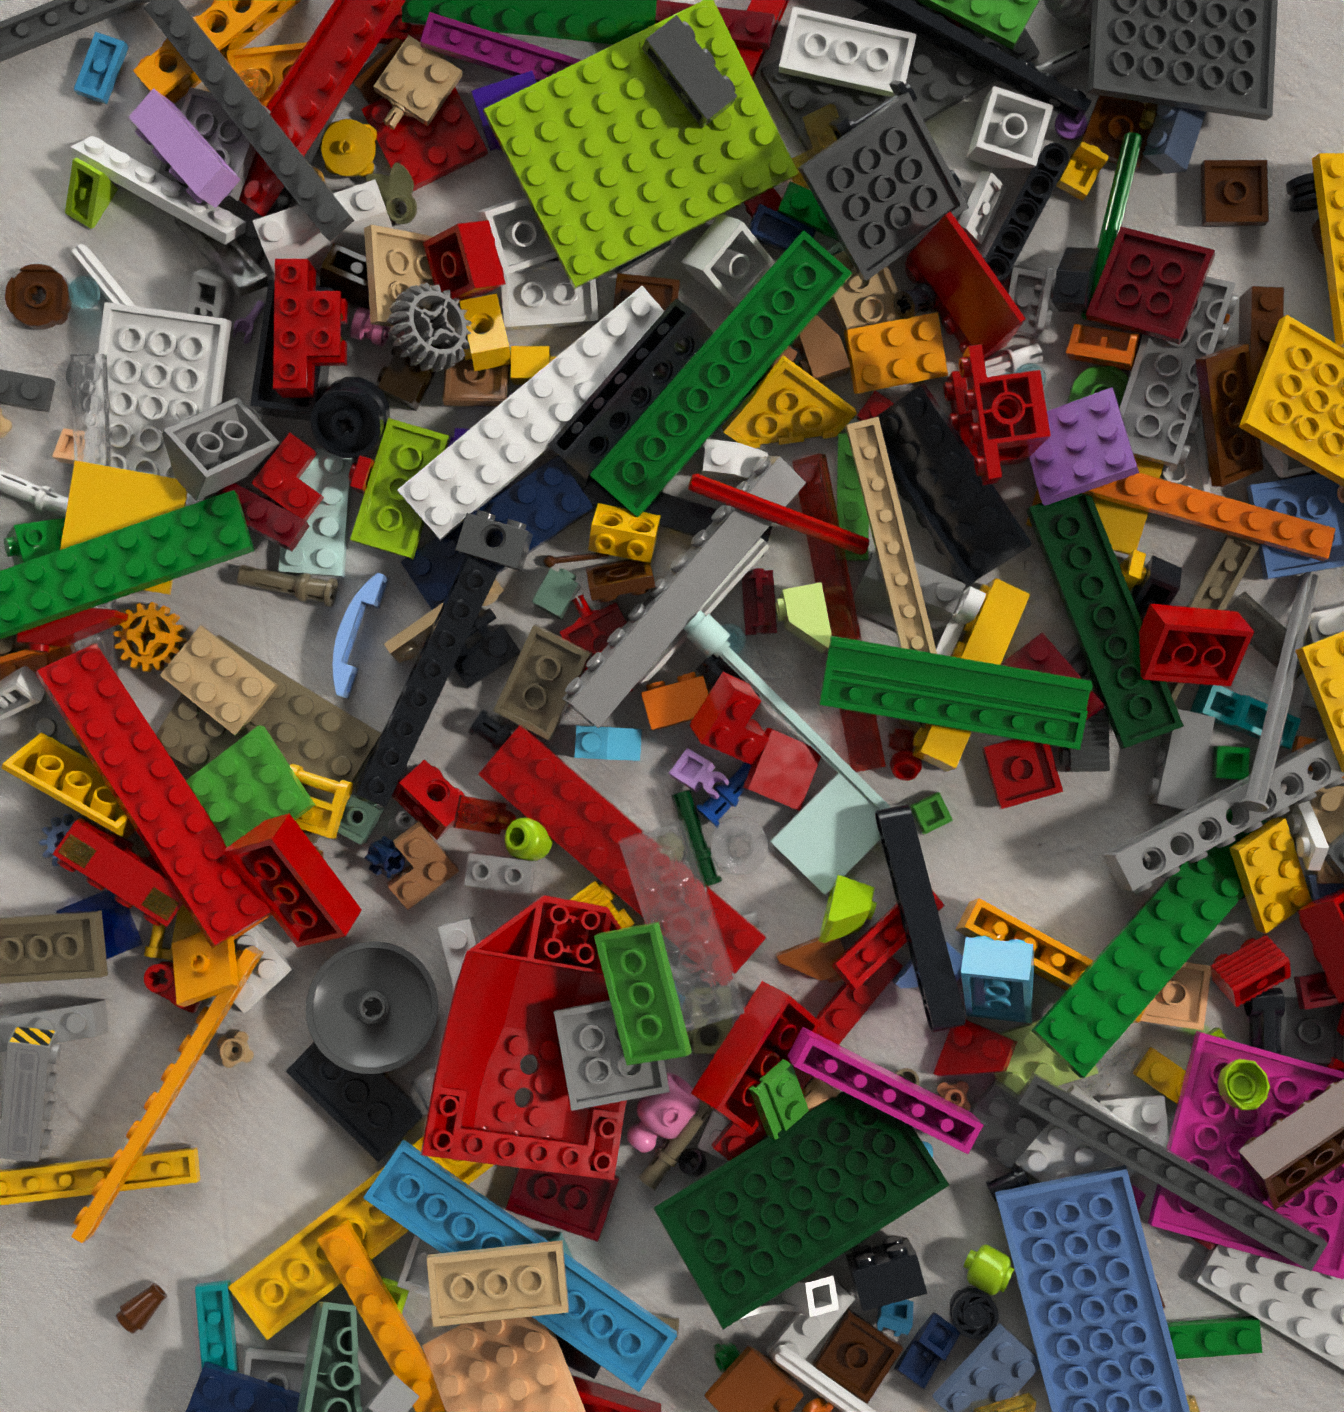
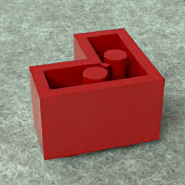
(726, 720)

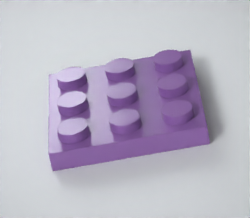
(1084, 448)

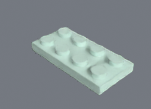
(325, 541)

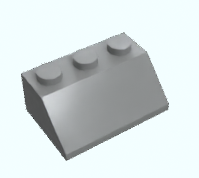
(218, 448)
(938, 591)

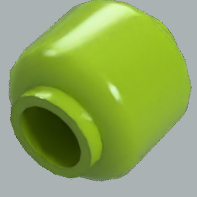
(527, 839)
(988, 1269)

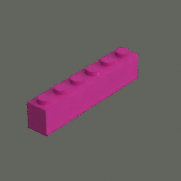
(885, 1090)

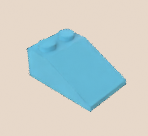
(998, 979)

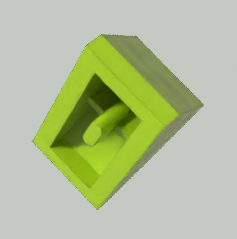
(88, 193)

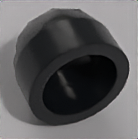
(688, 1167)

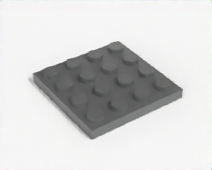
(883, 186)

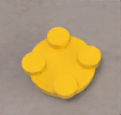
(349, 148)

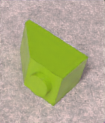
(846, 909)

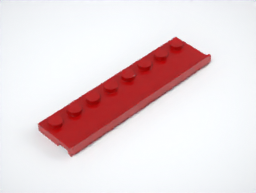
(319, 83)

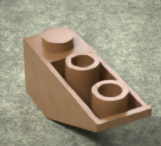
(821, 351)

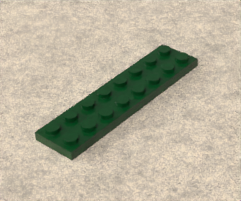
(1102, 617)

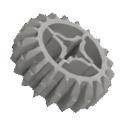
(420, 328)

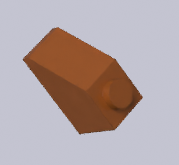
(813, 958)

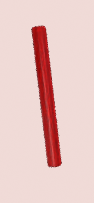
(778, 514)

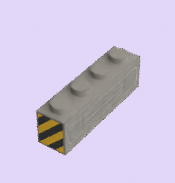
(28, 1092)

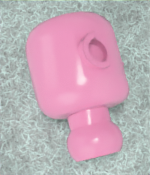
(663, 1114)

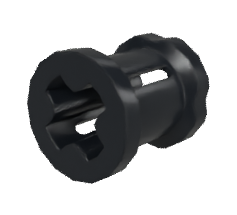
(908, 307)

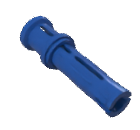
(713, 808)

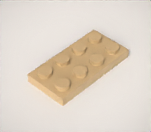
(497, 1283)

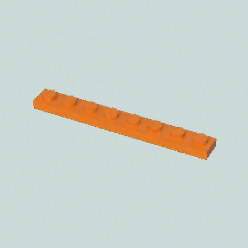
(1220, 514)

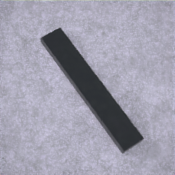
(675, 512)

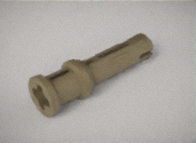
(301, 586)

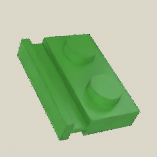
(779, 1099)

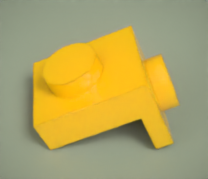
(1082, 170)

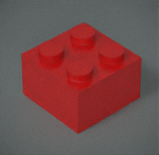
(465, 260)

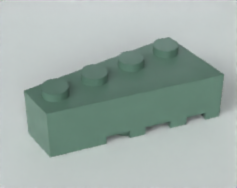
(331, 1365)

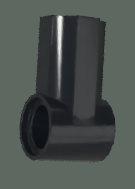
(1264, 1019)

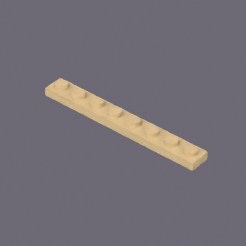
(890, 535)

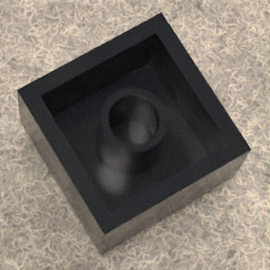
(885, 1273)

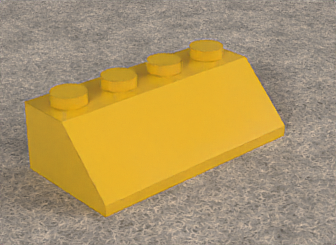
(70, 780)

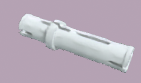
(42, 497)

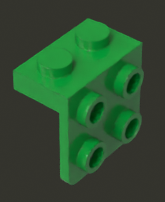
(34, 540)

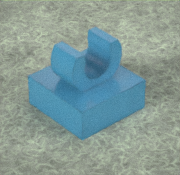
(896, 1317)

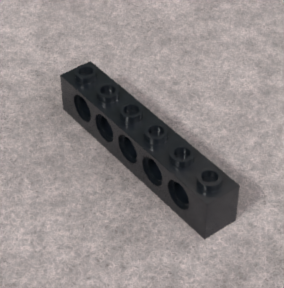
(631, 388)

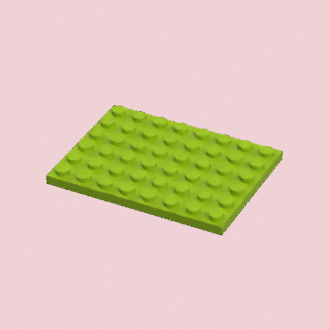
(622, 160)

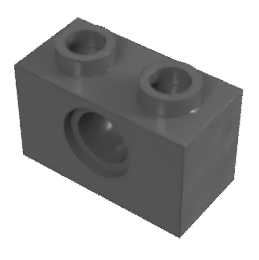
(475, 535)

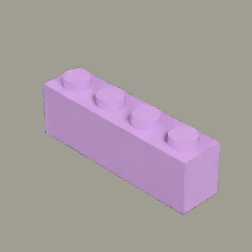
(184, 148)

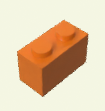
(674, 702)

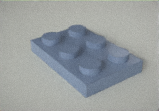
(989, 1373)

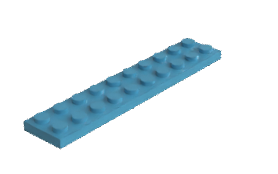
(459, 1218)

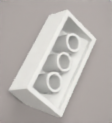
(295, 236)

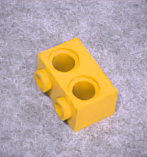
(623, 534)

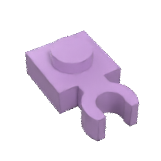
(696, 772)

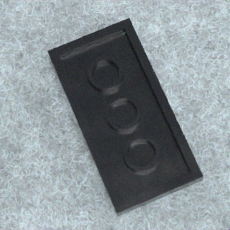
(364, 1104)

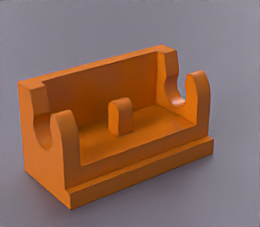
(1103, 346)

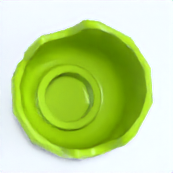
(1243, 1084)

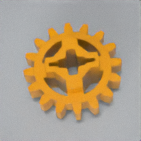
(150, 624)

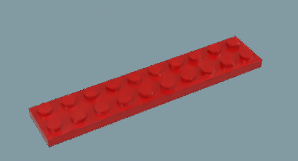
(152, 793)
(590, 827)

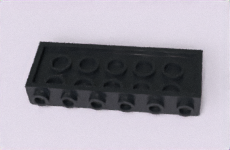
(941, 485)

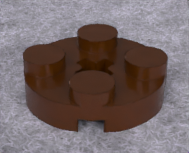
(52, 310)

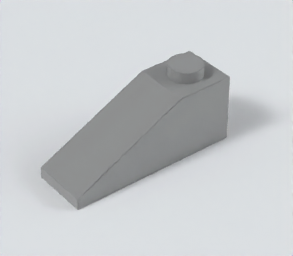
(210, 294)

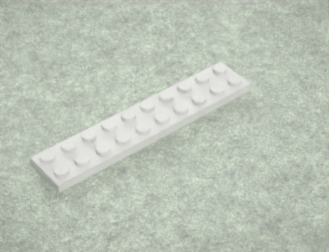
(526, 421)

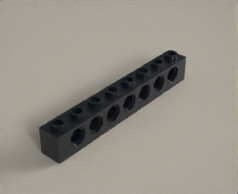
(426, 681)

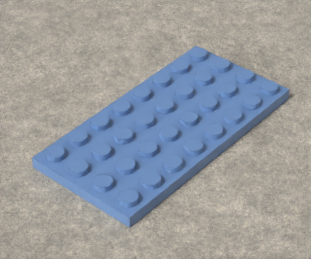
(1091, 1295)

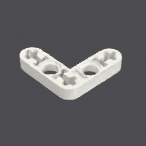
(965, 612)

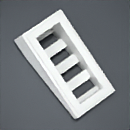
(21, 692)

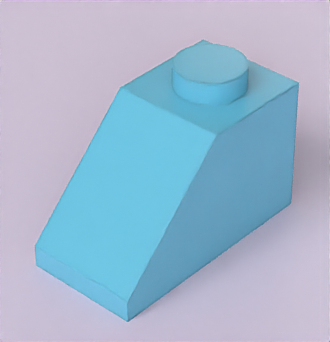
(608, 743)

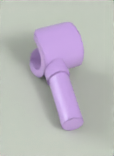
(246, 324)

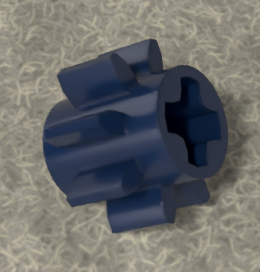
(385, 857)

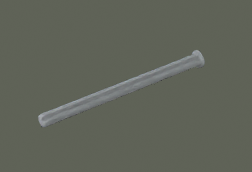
(1281, 694)

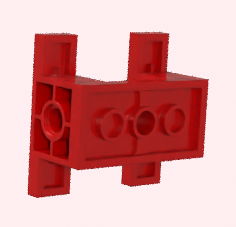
(997, 416)

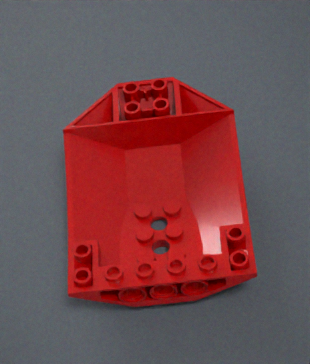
(498, 1016)

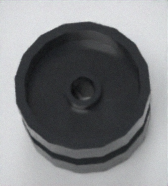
(350, 417)

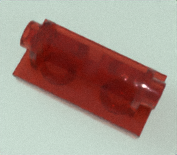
(482, 815)

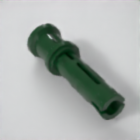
(686, 809)

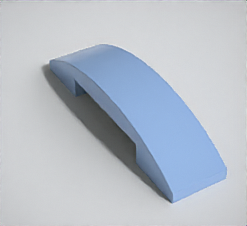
(370, 594)

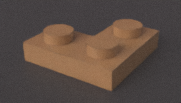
(428, 867)

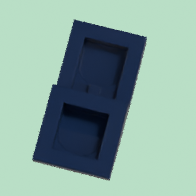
(927, 1349)

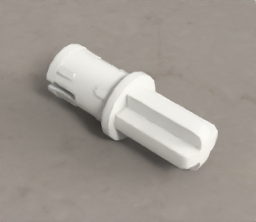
(1013, 360)

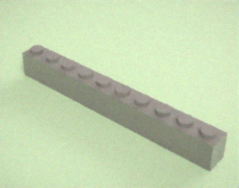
(678, 595)

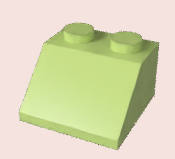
(805, 615)

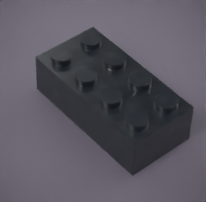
(264, 397)

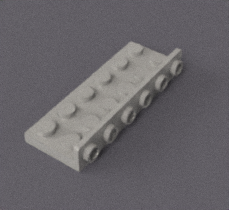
(1164, 381)

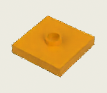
(203, 970)

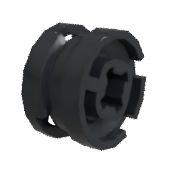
(1302, 193)
(973, 1312)

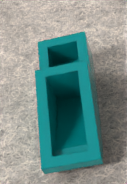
(1240, 712)

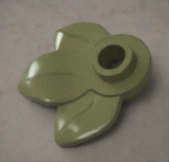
(394, 190)

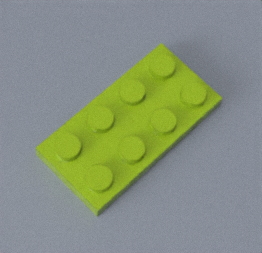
(384, 515)

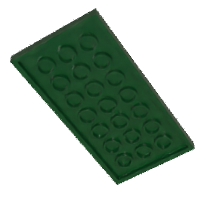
(797, 1203)

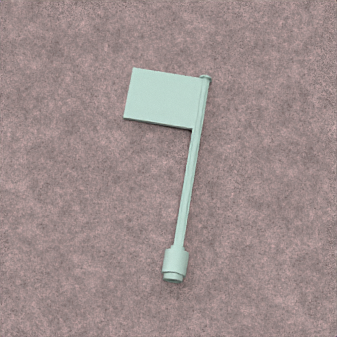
(840, 819)

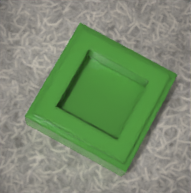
(931, 813)

